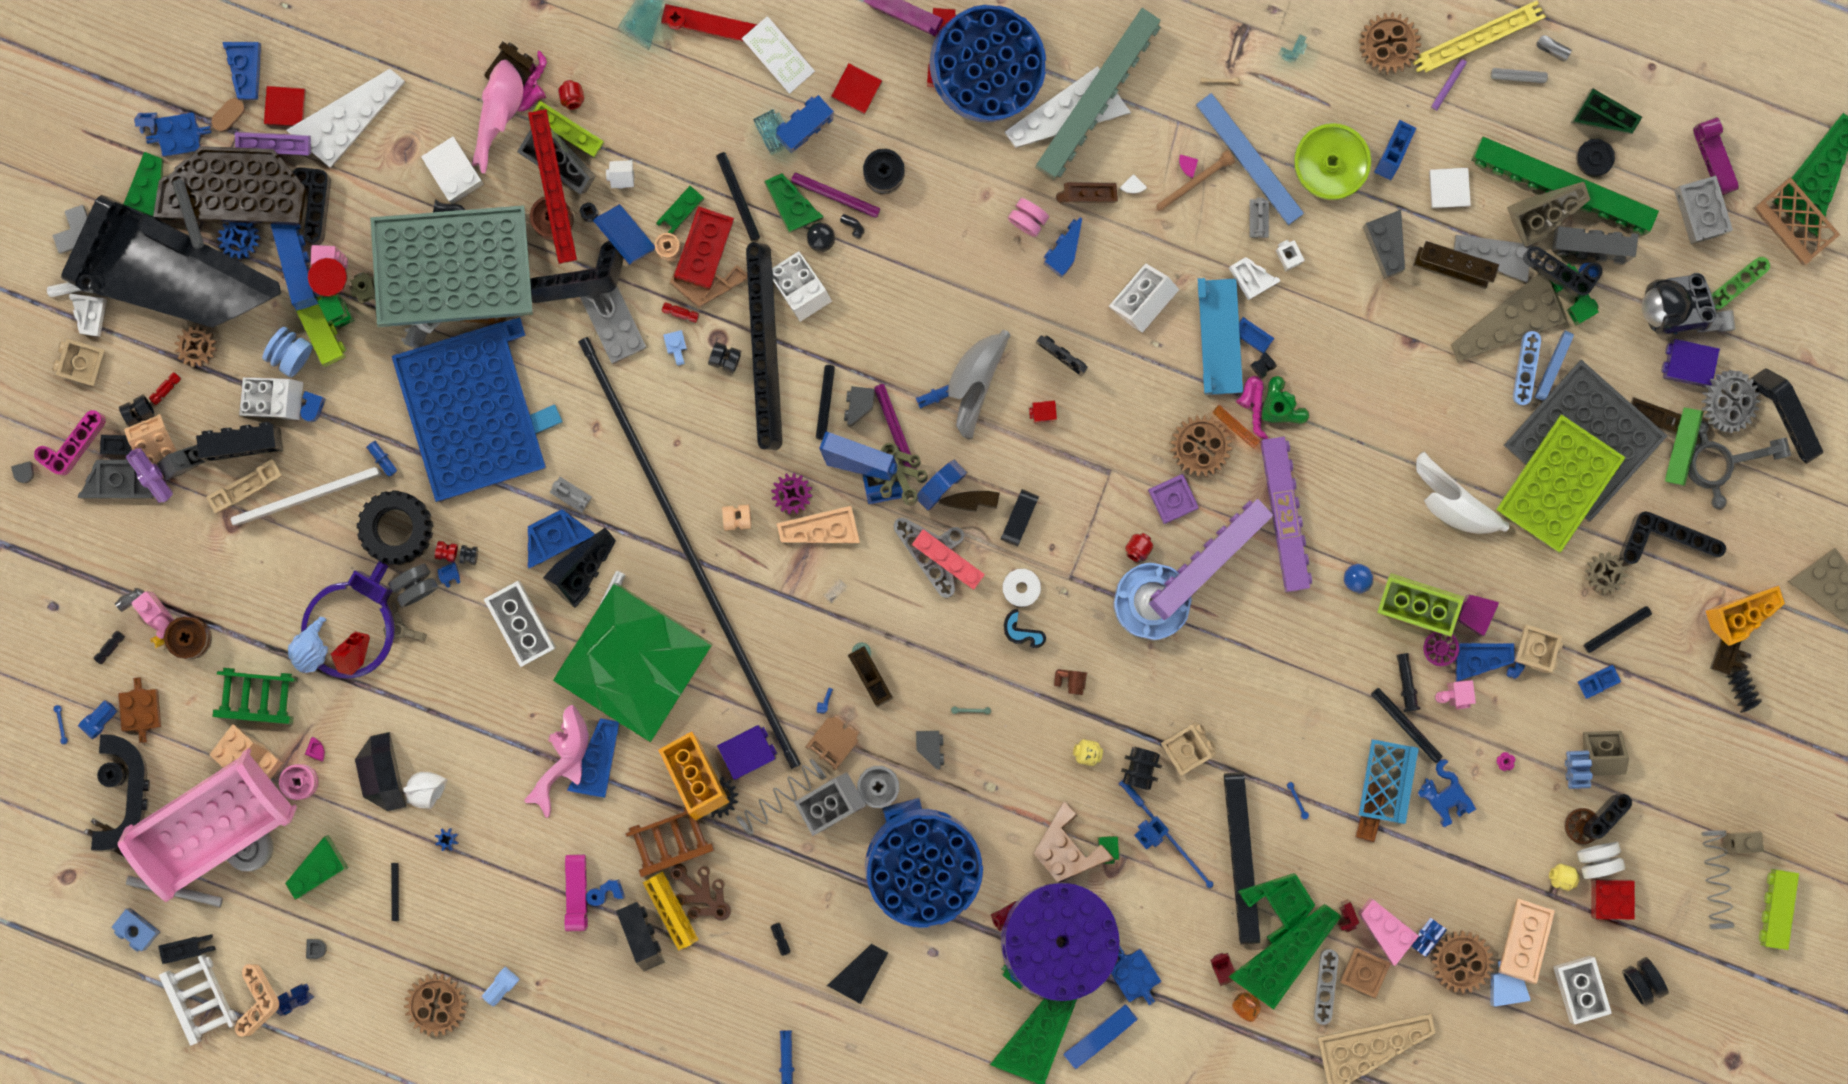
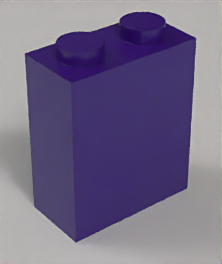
(1690, 363)
(747, 751)

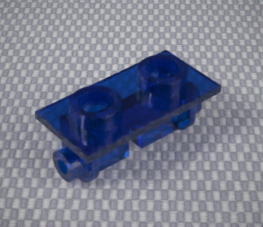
(299, 997)

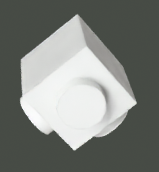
(620, 174)

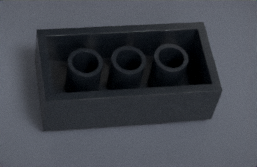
(239, 442)

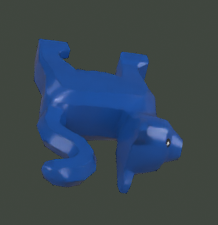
(1448, 798)

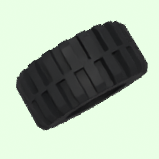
(369, 527)

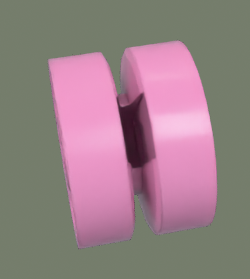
(1028, 217)
(308, 780)

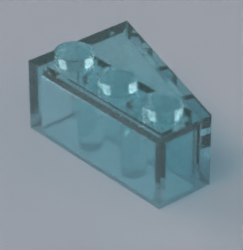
(641, 21)

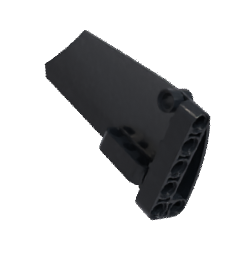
(159, 269)

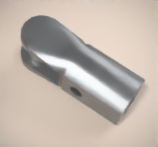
(1554, 48)

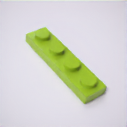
(571, 131)

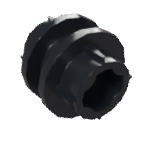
(1141, 768)

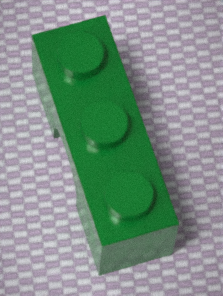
(1583, 307)
(336, 311)

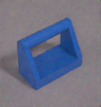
(873, 493)

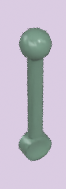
(955, 710)

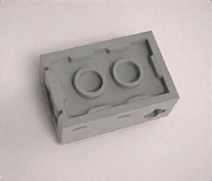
(1703, 209)

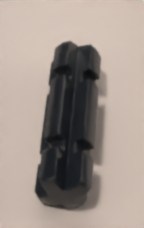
(109, 647)

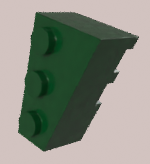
(1605, 113)

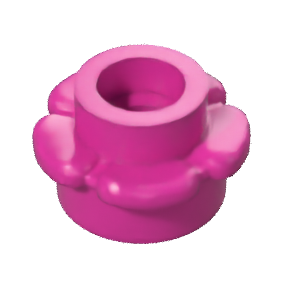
(1505, 756)

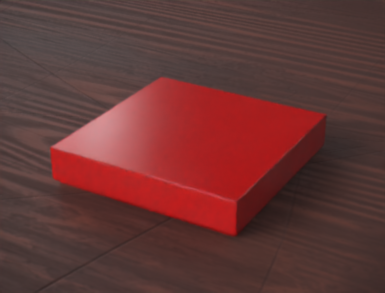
(856, 88)
(284, 106)

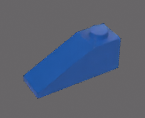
(1395, 150)

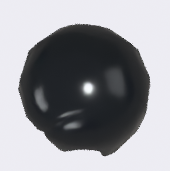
(821, 237)

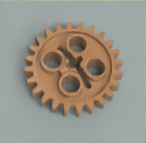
(1386, 27)
(1211, 431)
(1470, 977)
(419, 1000)

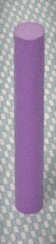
(1448, 85)

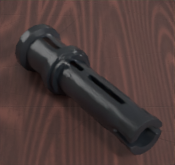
(1409, 692)

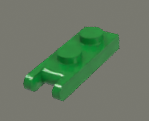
(681, 209)

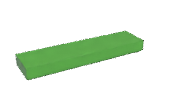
(1684, 446)

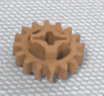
(189, 350)

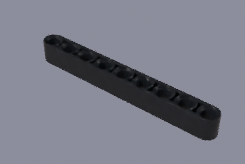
(1241, 855)

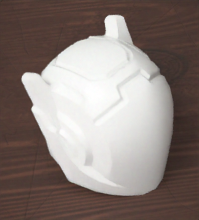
(424, 789)

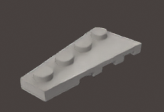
(1505, 253)

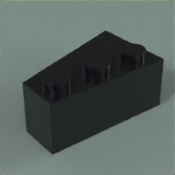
(640, 936)

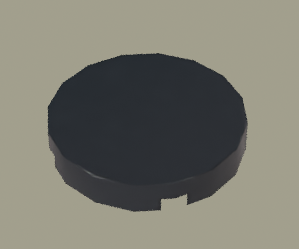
(1595, 157)

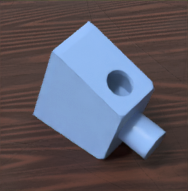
(1507, 990)

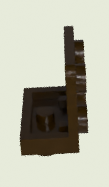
(522, 63)

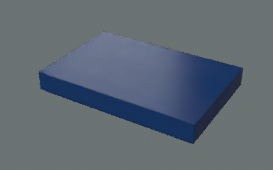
(624, 234)

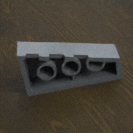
(571, 168)
(1594, 245)

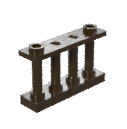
(1456, 264)

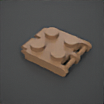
(834, 740)

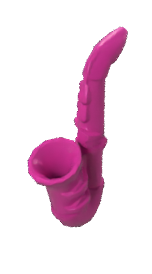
(530, 94)
(1253, 394)

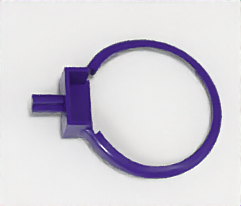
(373, 589)

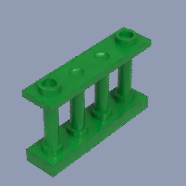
(244, 712)

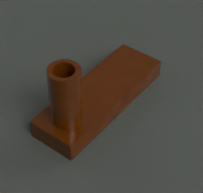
(1088, 193)

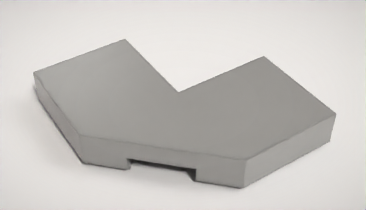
(66, 240)

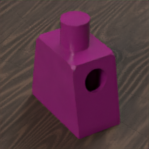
(1477, 613)

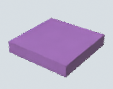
(1173, 499)

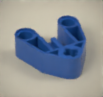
(940, 483)

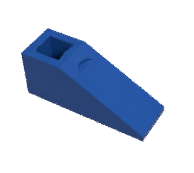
(1064, 254)

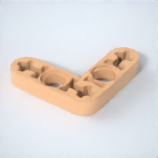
(261, 1005)

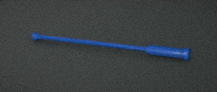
(1139, 801)

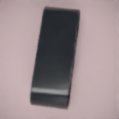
(1019, 517)
(1616, 813)

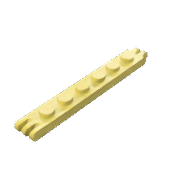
(1479, 37)

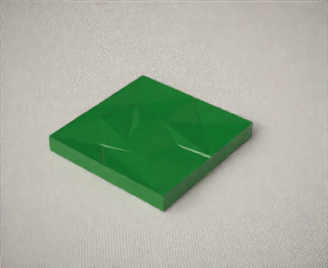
(632, 662)

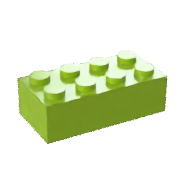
(1420, 604)

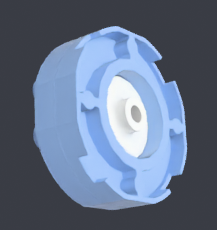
(1133, 598)

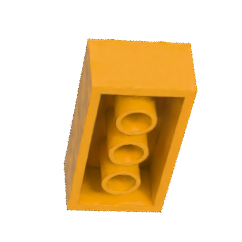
(693, 776)

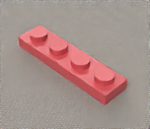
(948, 559)

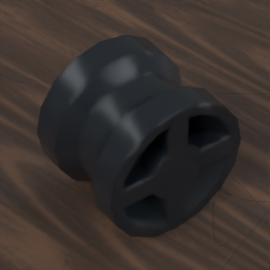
(468, 555)

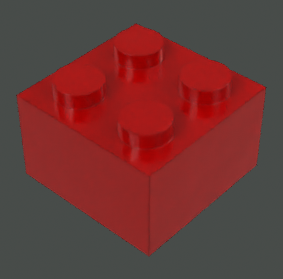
(1613, 899)

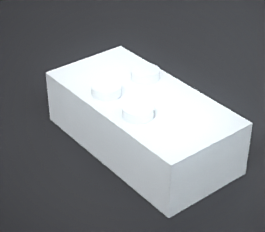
(519, 623)

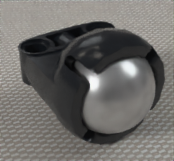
(1678, 305)

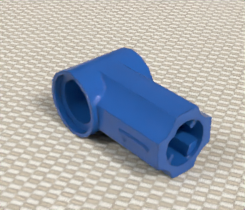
(94, 723)

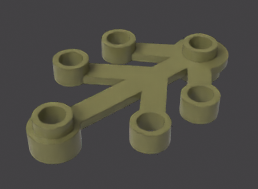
(907, 491)

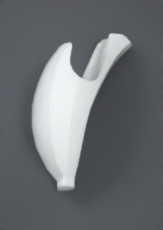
(1454, 503)

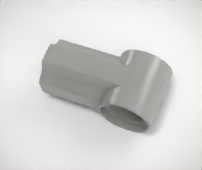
(1723, 323)

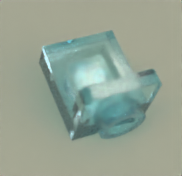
(1299, 48)

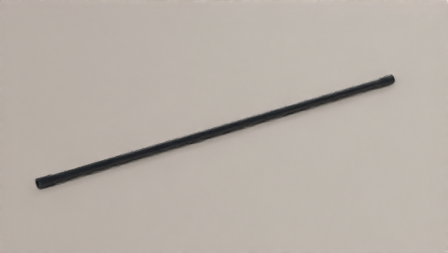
(789, 752)

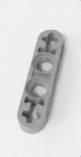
(1323, 986)

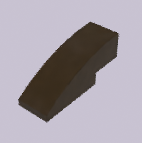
(971, 499)
(870, 676)

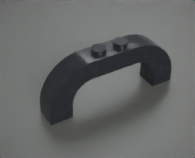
(136, 792)

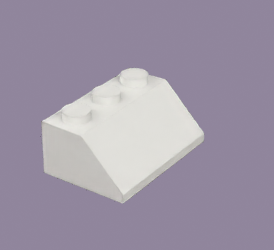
(1144, 297)

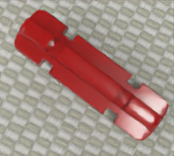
(680, 312)
(165, 388)

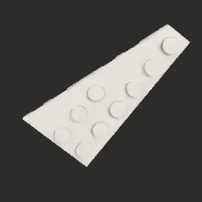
(1050, 117)
(343, 121)

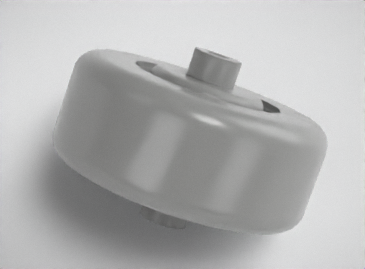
(254, 855)

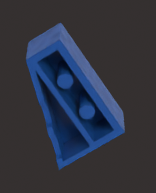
(804, 123)

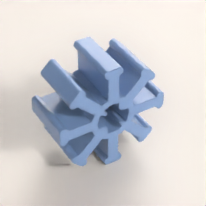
(1578, 769)

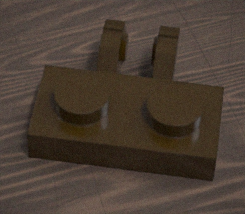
(1725, 657)

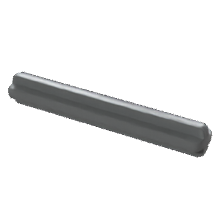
(188, 214)

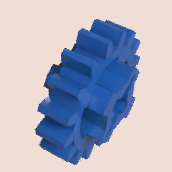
(231, 240)

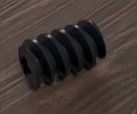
(1744, 690)

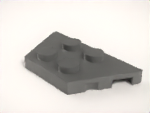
(113, 481)

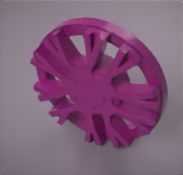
(1441, 649)

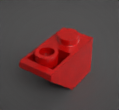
(351, 653)

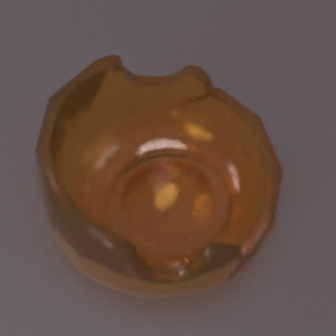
(1247, 1006)

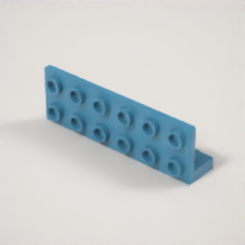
(1220, 336)

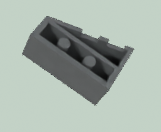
(1386, 242)

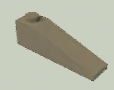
(1541, 213)

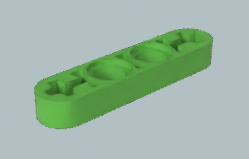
(1738, 283)

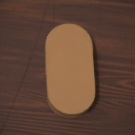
(228, 114)

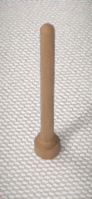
(1225, 160)

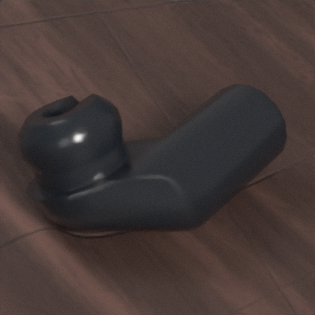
(855, 224)

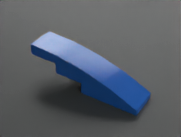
(1100, 1036)

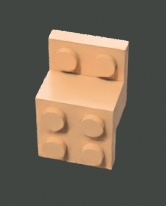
(236, 742)

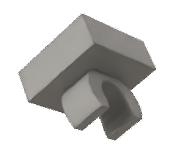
(414, 337)

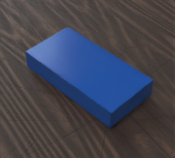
(1254, 335)

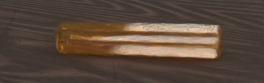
(1236, 426)

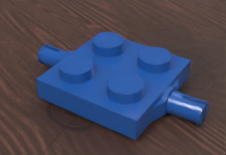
(178, 134)
(1135, 975)

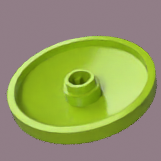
(1332, 161)

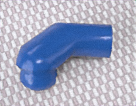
(1516, 671)

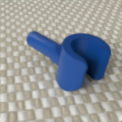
(823, 707)

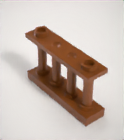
(666, 859)

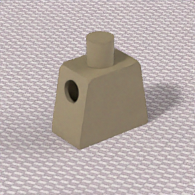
(1744, 842)

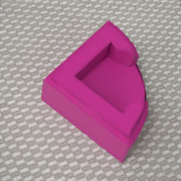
(1188, 165)
(315, 749)

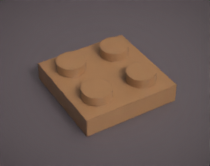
(1365, 972)

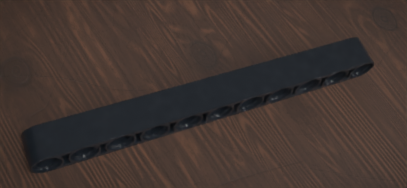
(764, 346)

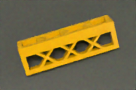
(673, 910)

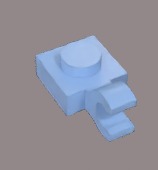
(675, 344)

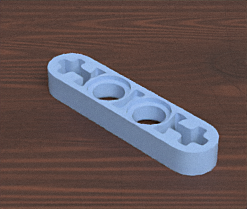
(1529, 368)

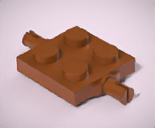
(139, 710)

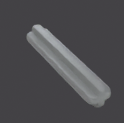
(1519, 75)

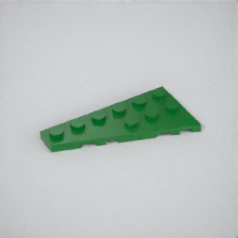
(1819, 174)

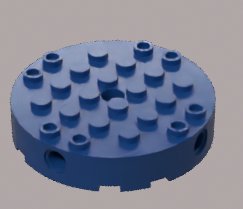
(960, 66)
(920, 840)

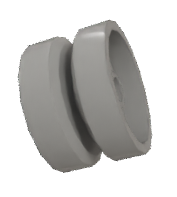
(888, 792)

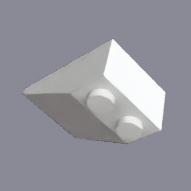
(452, 170)

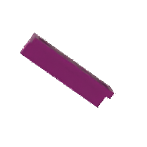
(908, 14)

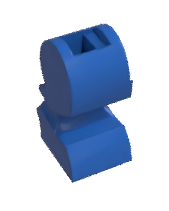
(599, 895)

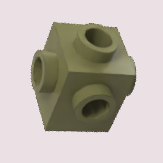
(363, 294)

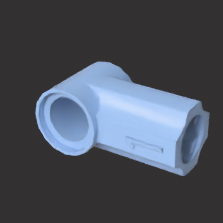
(503, 982)

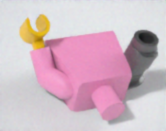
(150, 610)

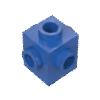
(1151, 832)

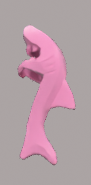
(500, 103)
(572, 748)

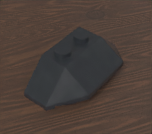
(380, 773)

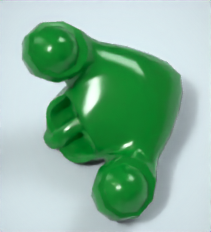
(1280, 405)

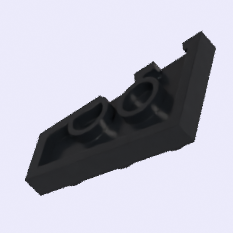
(1062, 355)
(859, 974)

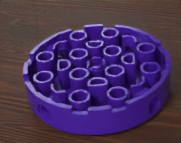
(1087, 949)

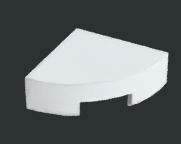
(1133, 185)

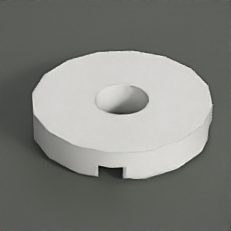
(1021, 599)

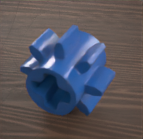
(442, 836)

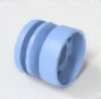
(286, 350)

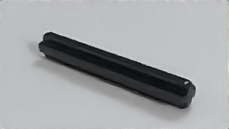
(825, 401)
(1617, 629)

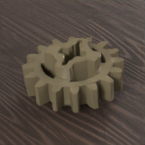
(1605, 566)

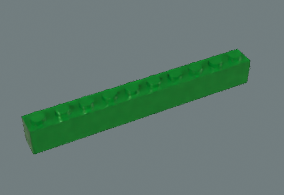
(1550, 178)

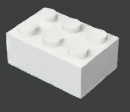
(1582, 990)

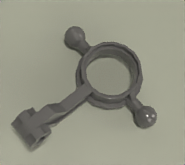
(1779, 450)

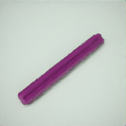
(835, 195)
(892, 421)

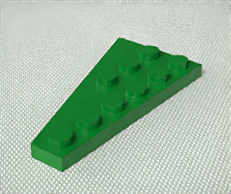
(1278, 965)
(1036, 1041)

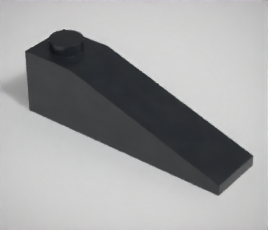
(575, 572)

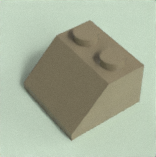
(1606, 752)

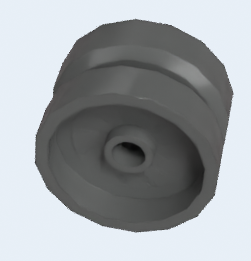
(414, 585)

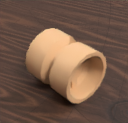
(668, 247)
(731, 522)

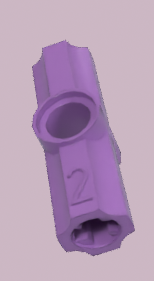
(149, 475)

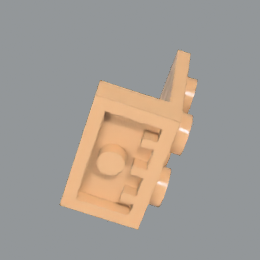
(151, 438)

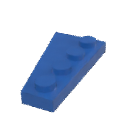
(598, 760)

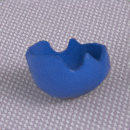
(1358, 578)

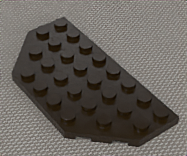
(234, 188)

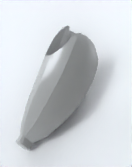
(973, 379)

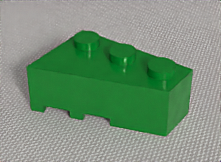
(317, 868)

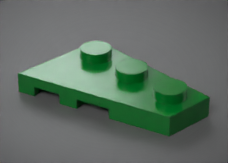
(145, 183)

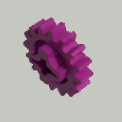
(787, 501)

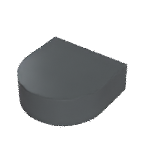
(23, 472)
(315, 948)

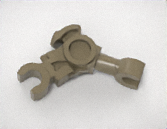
(401, 630)

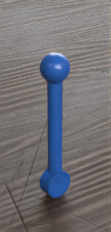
(58, 709)
(1304, 814)

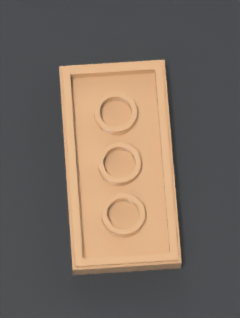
(1526, 941)

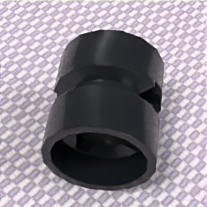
(718, 354)
(142, 408)
(112, 774)

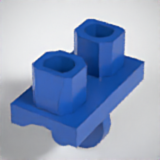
(1428, 937)

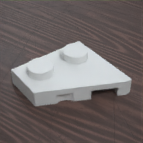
(1252, 278)
(89, 313)

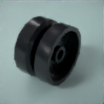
(880, 160)
(1645, 982)

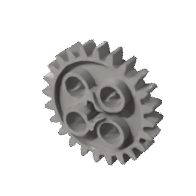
(1730, 401)

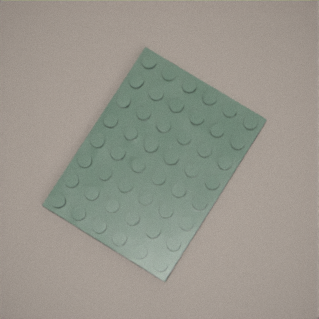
(451, 266)

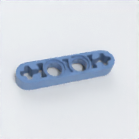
(1554, 365)

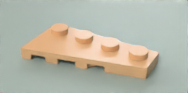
(825, 527)

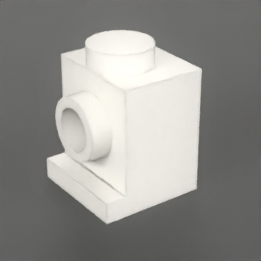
(1295, 260)

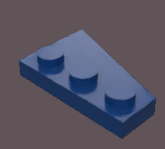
(245, 68)
(1482, 657)

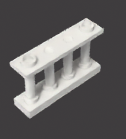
(178, 999)

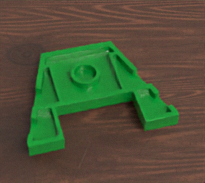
(1287, 899)

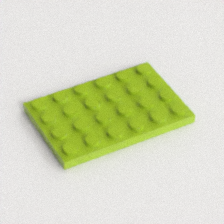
(1560, 483)

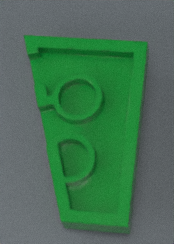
(791, 205)

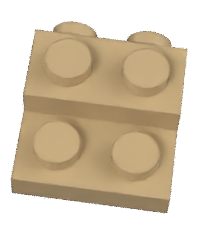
(78, 361)
(1538, 649)
(1189, 748)

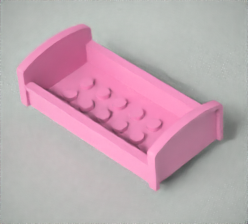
(205, 826)

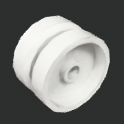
(1601, 861)

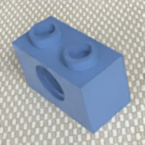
(146, 934)

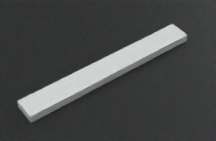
(305, 496)

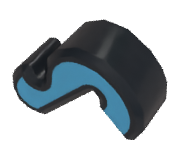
(1020, 635)

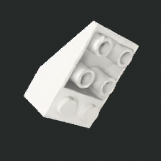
(800, 286)
(271, 398)

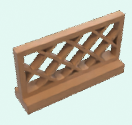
(1784, 234)

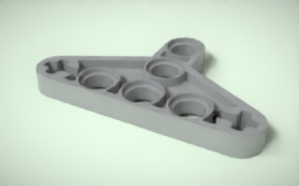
(926, 567)

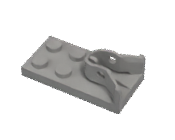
(614, 324)

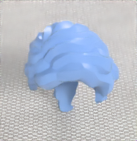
(308, 649)

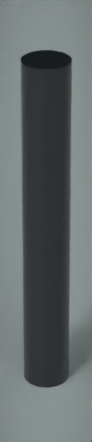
(394, 891)

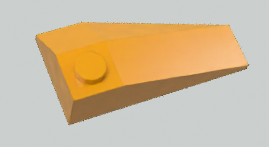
(1739, 617)

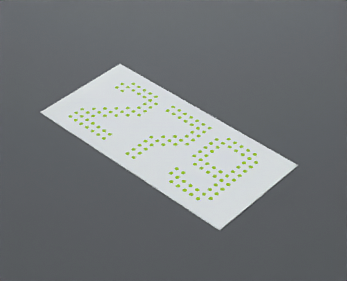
(778, 54)

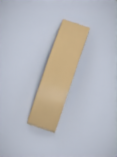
(244, 487)

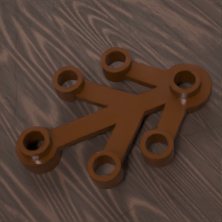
(702, 894)

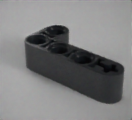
(313, 207)
(1559, 268)

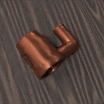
(1076, 680)

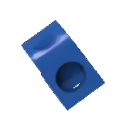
(313, 407)

